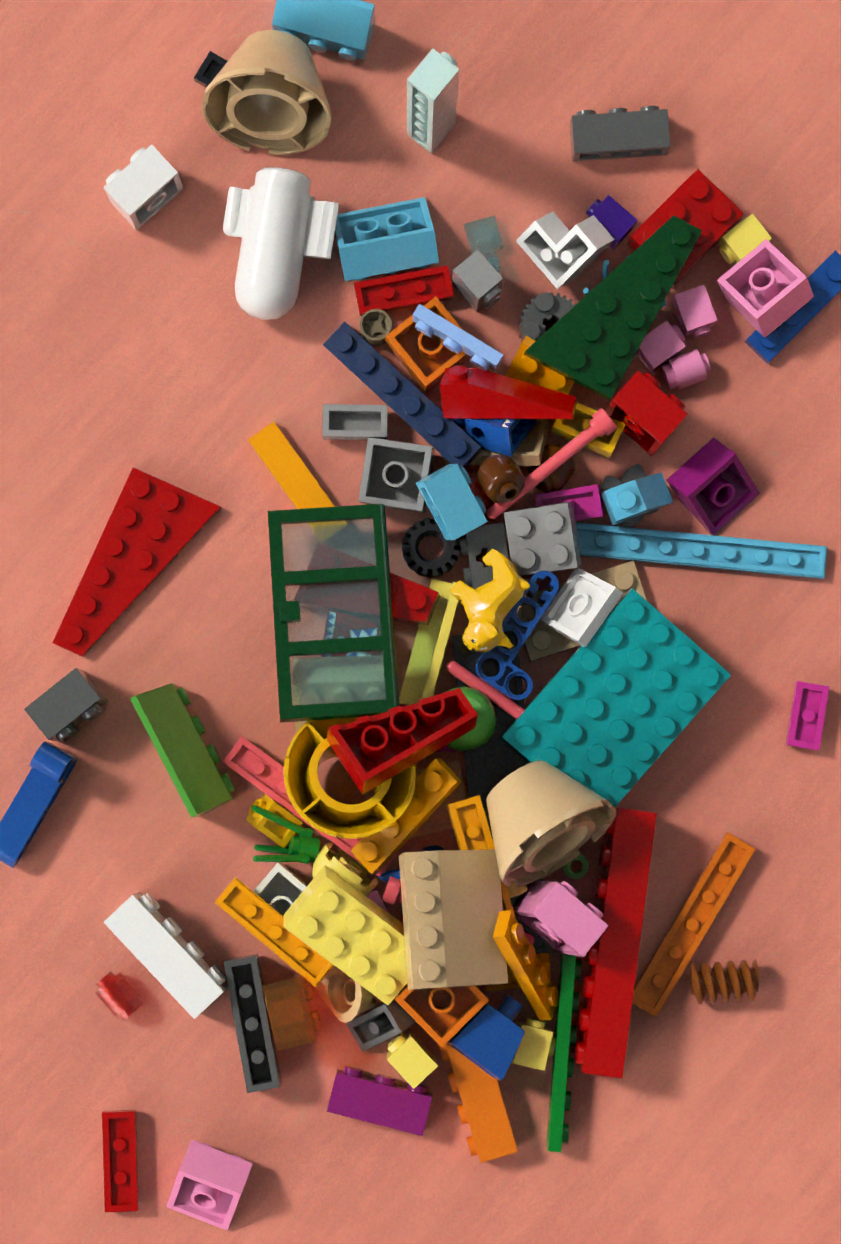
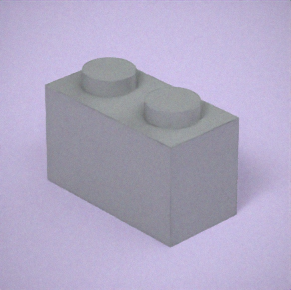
(478, 281)

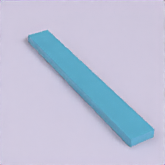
(702, 551)

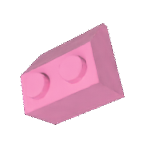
(209, 1184)

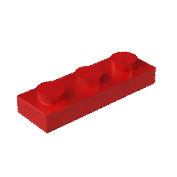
(404, 290)
(120, 1161)

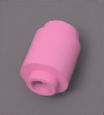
(686, 370)

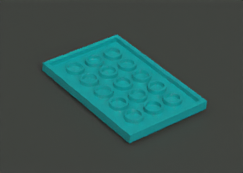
(618, 700)

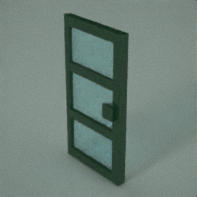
(332, 612)

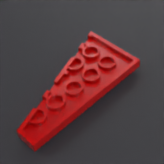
(136, 546)

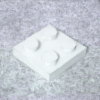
(581, 606)

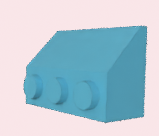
(328, 24)
(386, 239)

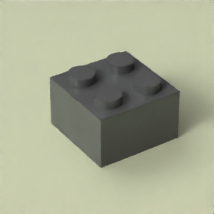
(66, 706)

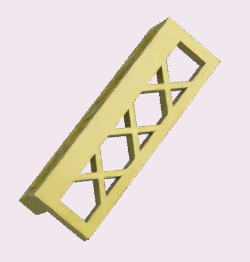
(430, 647)

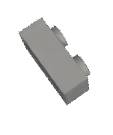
(354, 422)

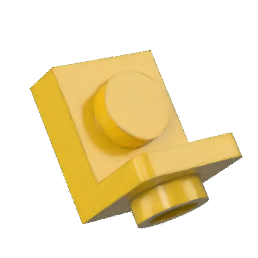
(273, 830)

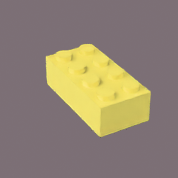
(351, 933)

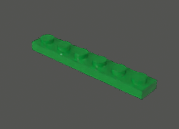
(562, 1065)

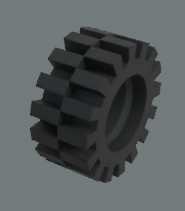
(416, 562)

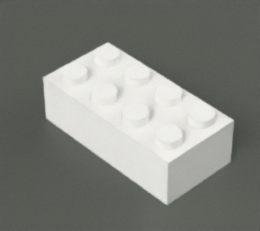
(166, 954)

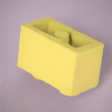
(411, 1058)

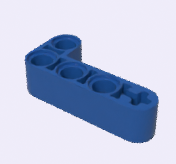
(521, 631)
(33, 801)

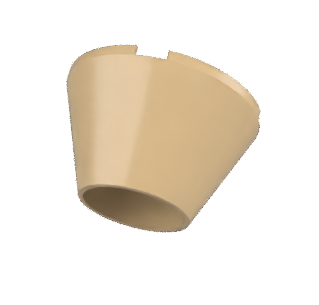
(269, 96)
(542, 821)

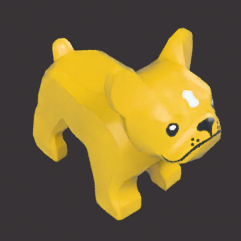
(490, 603)

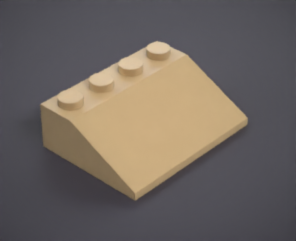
(451, 918)

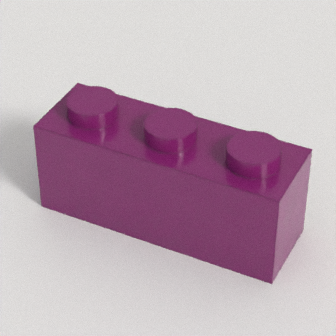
(379, 1100)

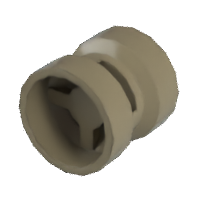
(376, 321)

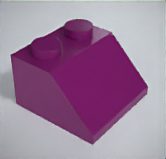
(713, 485)

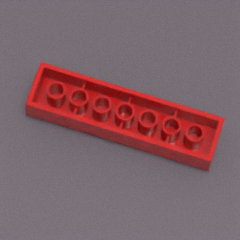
(616, 951)

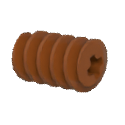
(724, 982)

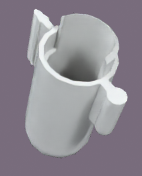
(277, 231)

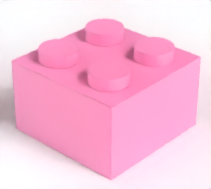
(765, 288)

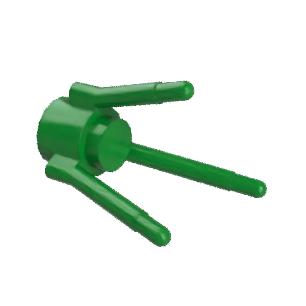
(300, 849)

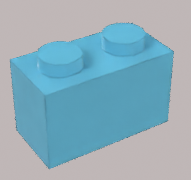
(452, 501)

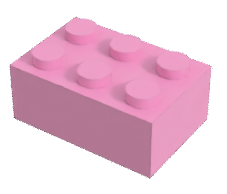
(560, 917)

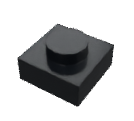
(209, 69)

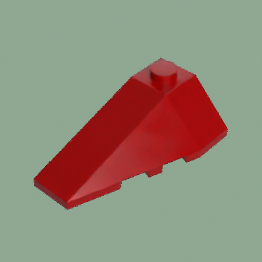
(488, 395)

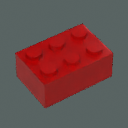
(700, 205)
(646, 412)

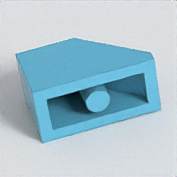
(636, 498)

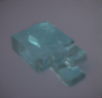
(485, 237)

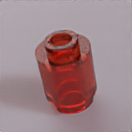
(118, 995)

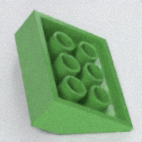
(183, 749)

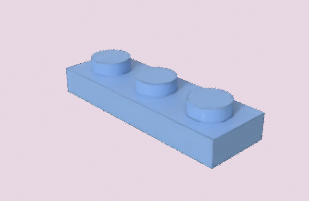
(456, 338)

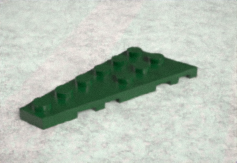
(608, 325)

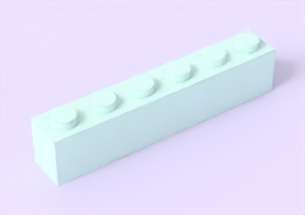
(432, 99)

